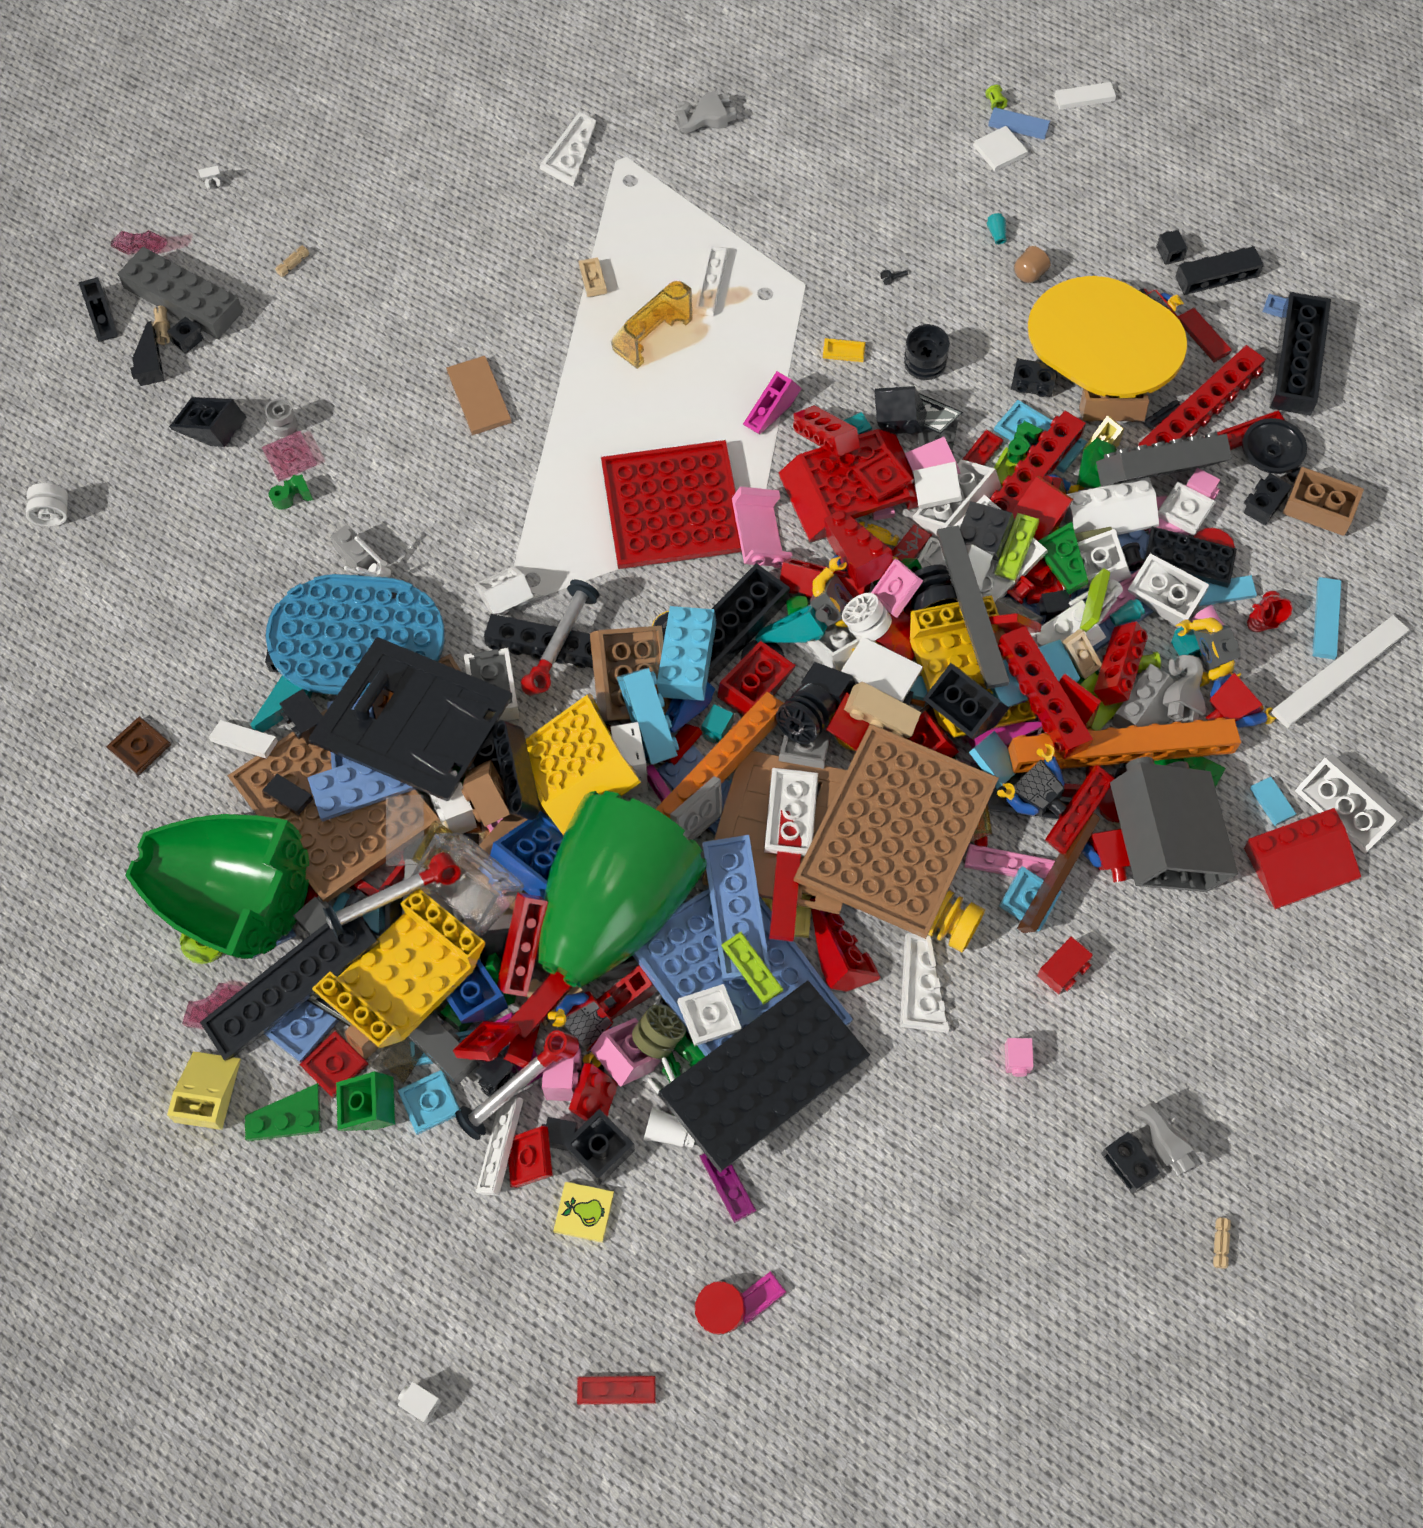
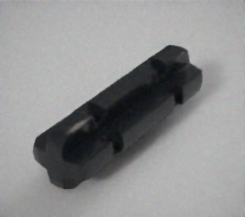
(1160, 415)

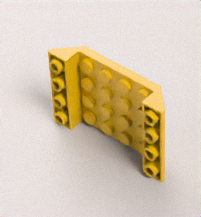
(942, 638)
(574, 758)
(404, 974)

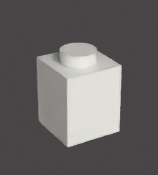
(418, 1402)

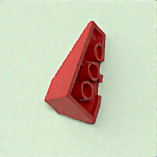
(839, 956)

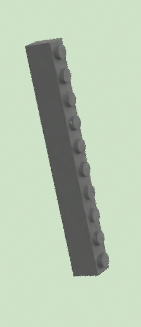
(429, 1035)

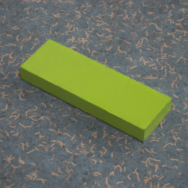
(1016, 547)
(1095, 600)
(752, 968)

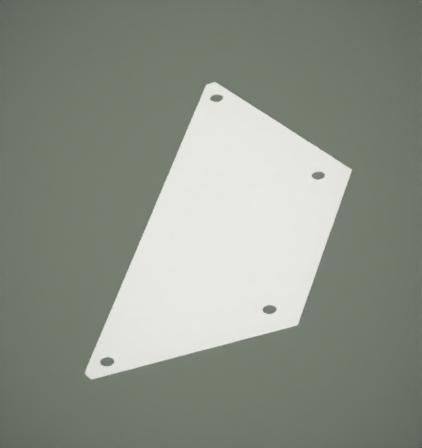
(688, 391)

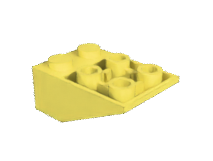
(204, 1091)

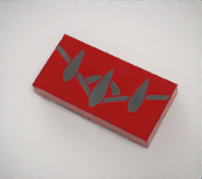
(911, 543)

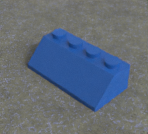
(477, 997)

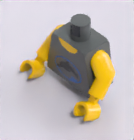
(830, 595)
(1216, 645)

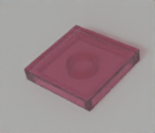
(289, 456)

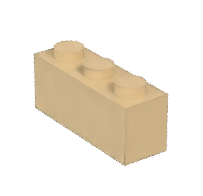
(881, 710)

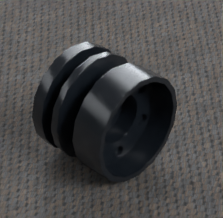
(926, 352)
(934, 589)
(806, 713)

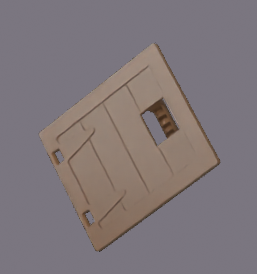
(747, 814)

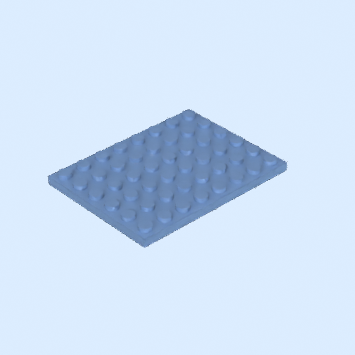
(687, 961)

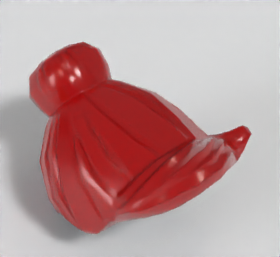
(1269, 612)

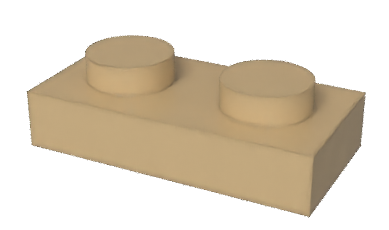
(592, 277)
(1082, 653)

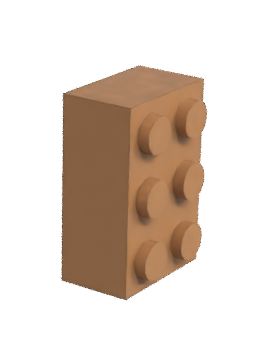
(1323, 501)
(486, 793)

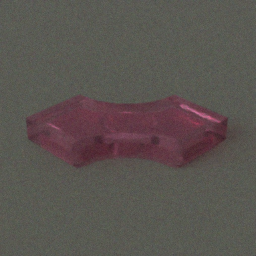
(131, 243)
(198, 1010)

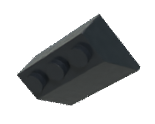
(965, 702)

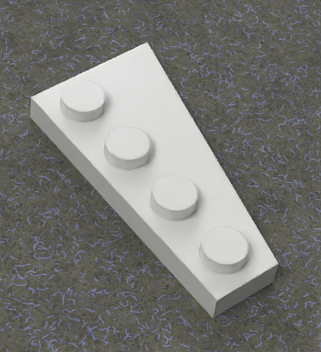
(569, 151)
(921, 994)

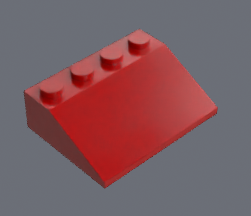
(1303, 858)

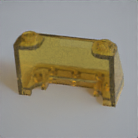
(669, 305)

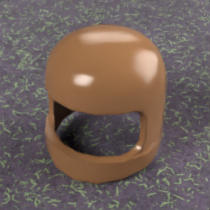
(1031, 264)

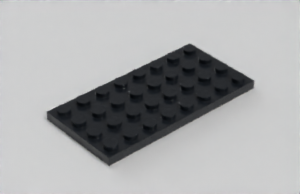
(763, 1075)

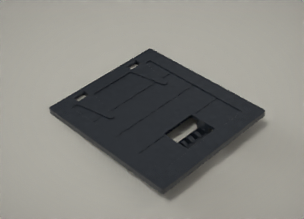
(424, 727)

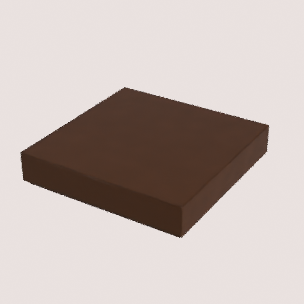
(138, 745)

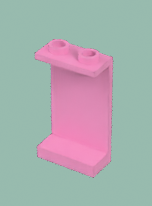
(758, 526)

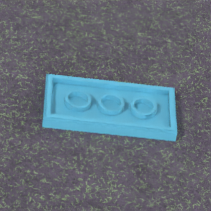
(1018, 413)
(1059, 663)

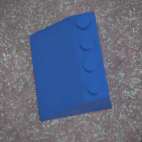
(529, 852)

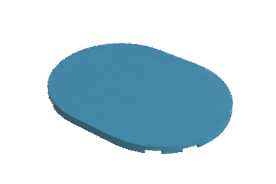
(332, 621)

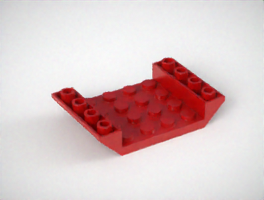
(825, 483)

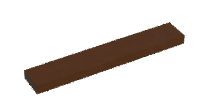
(1056, 879)

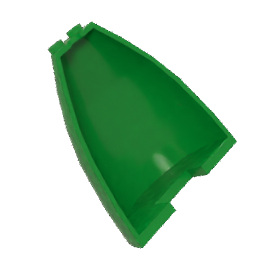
(224, 879)
(613, 885)

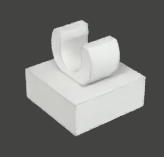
(210, 174)

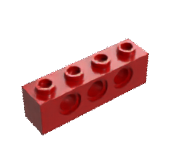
(826, 430)
(1121, 663)

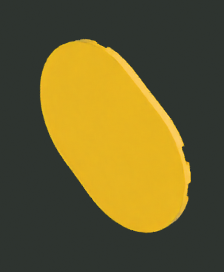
(1107, 336)

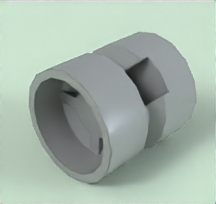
(281, 417)

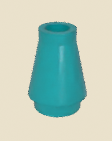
(997, 226)
(1128, 612)

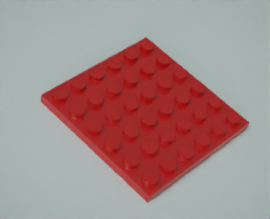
(671, 504)

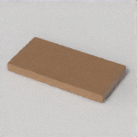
(478, 395)

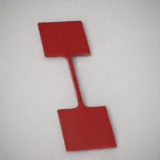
(895, 639)

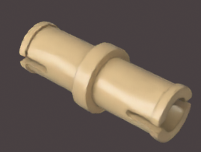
(161, 325)

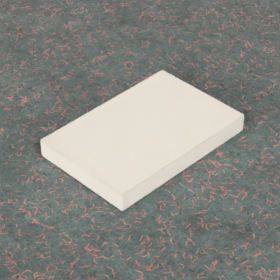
(882, 669)

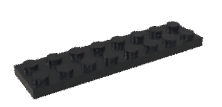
(285, 985)

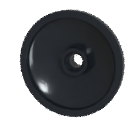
(1278, 438)

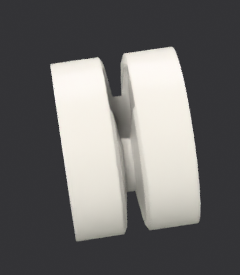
(46, 504)
(866, 617)

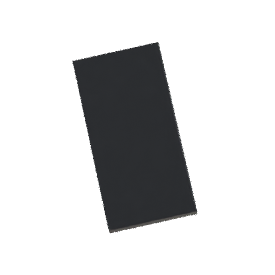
(1193, 555)

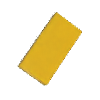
(844, 350)

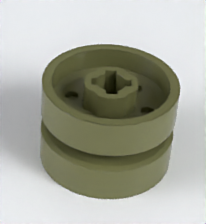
(658, 1031)

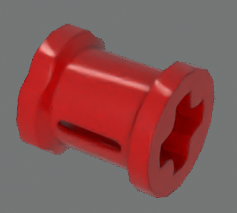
(1021, 589)

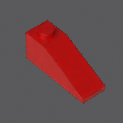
(630, 992)

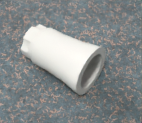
(667, 1129)

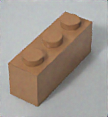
(1097, 407)

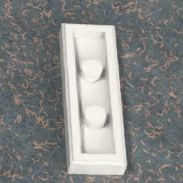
(1085, 95)
(243, 739)

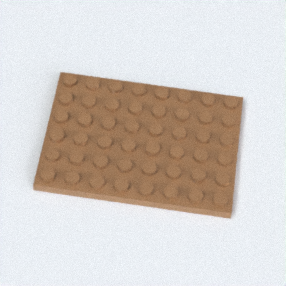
(896, 830)
(339, 848)

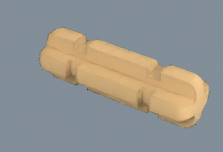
(292, 261)
(1222, 1243)

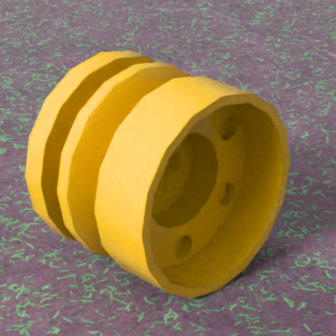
(957, 922)

